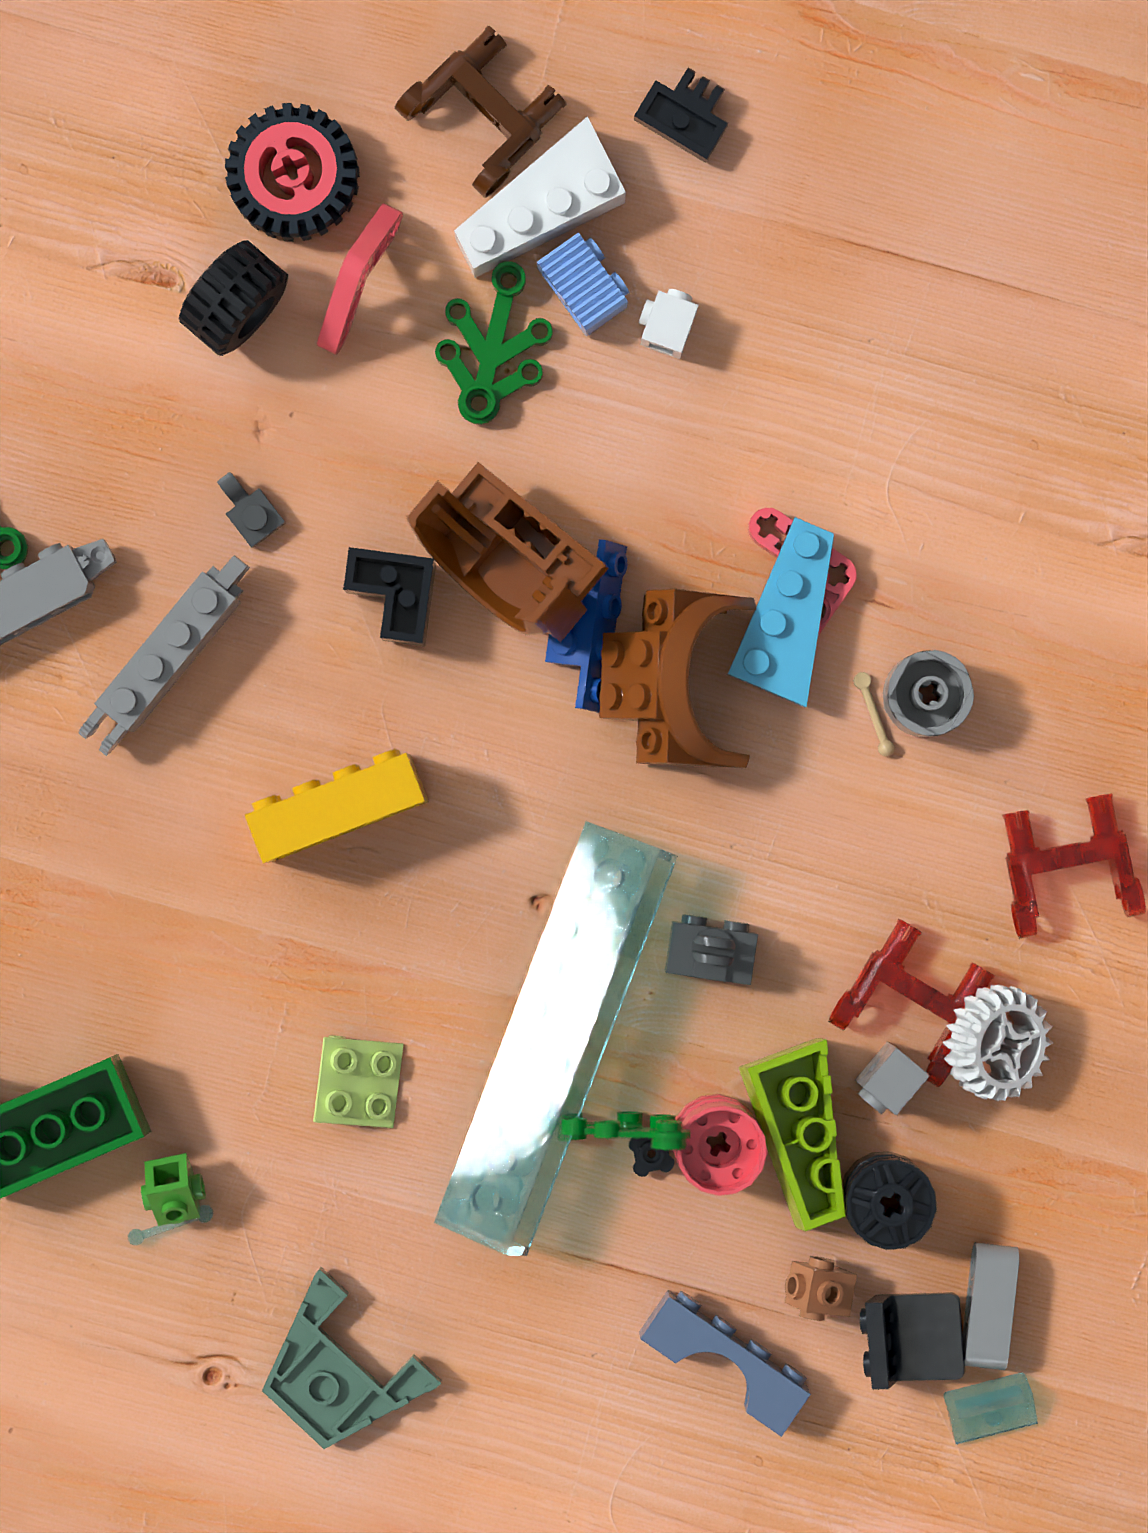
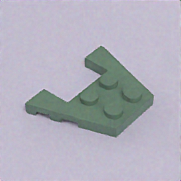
(326, 1386)

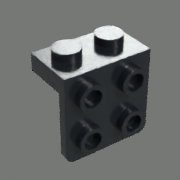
(912, 1338)

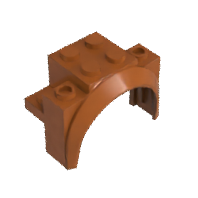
(517, 565)
(649, 678)

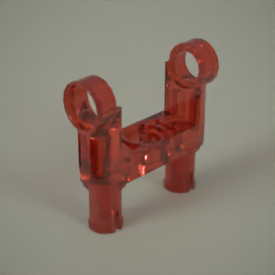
(1105, 844)
(887, 968)

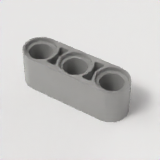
(990, 1305)

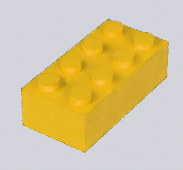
(337, 807)

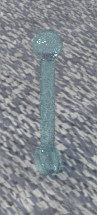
(137, 1236)

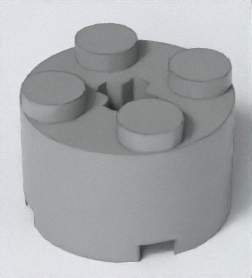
(950, 685)

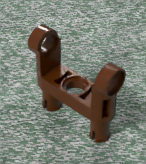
(465, 73)

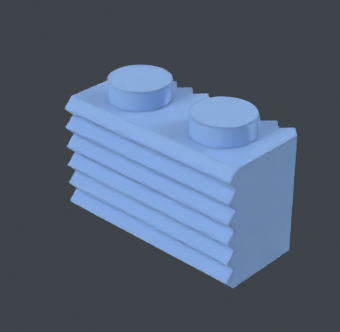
(583, 283)

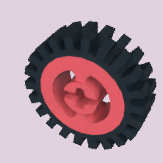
(276, 135)

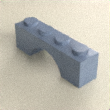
(680, 1330)

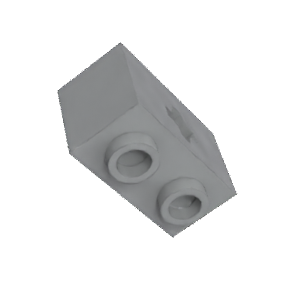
(890, 1080)

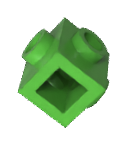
(172, 1189)

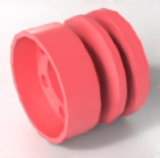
(725, 1167)

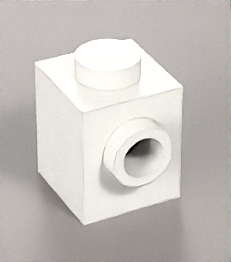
(668, 322)

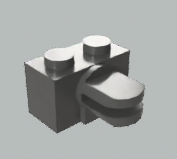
(711, 951)

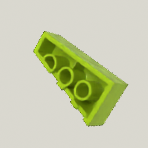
(796, 1116)

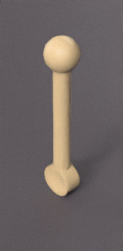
(862, 681)

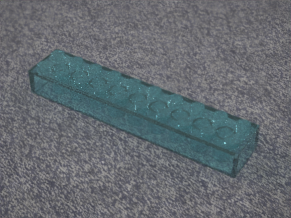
(555, 1039)

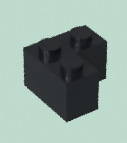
(403, 583)

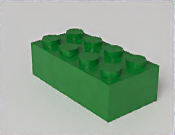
(67, 1124)

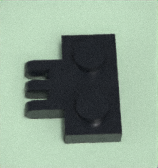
(684, 115)

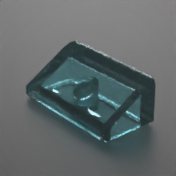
(990, 1408)

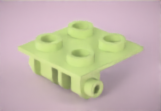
(358, 1082)

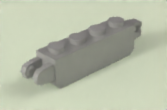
(49, 585)
(167, 652)

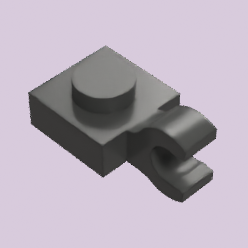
(252, 513)

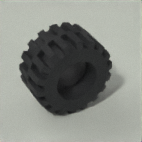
(233, 297)

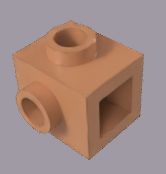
(820, 1288)

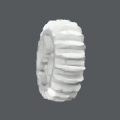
(987, 1036)

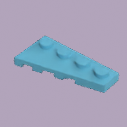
(785, 626)

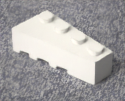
(546, 200)

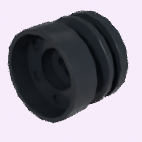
(880, 1176)

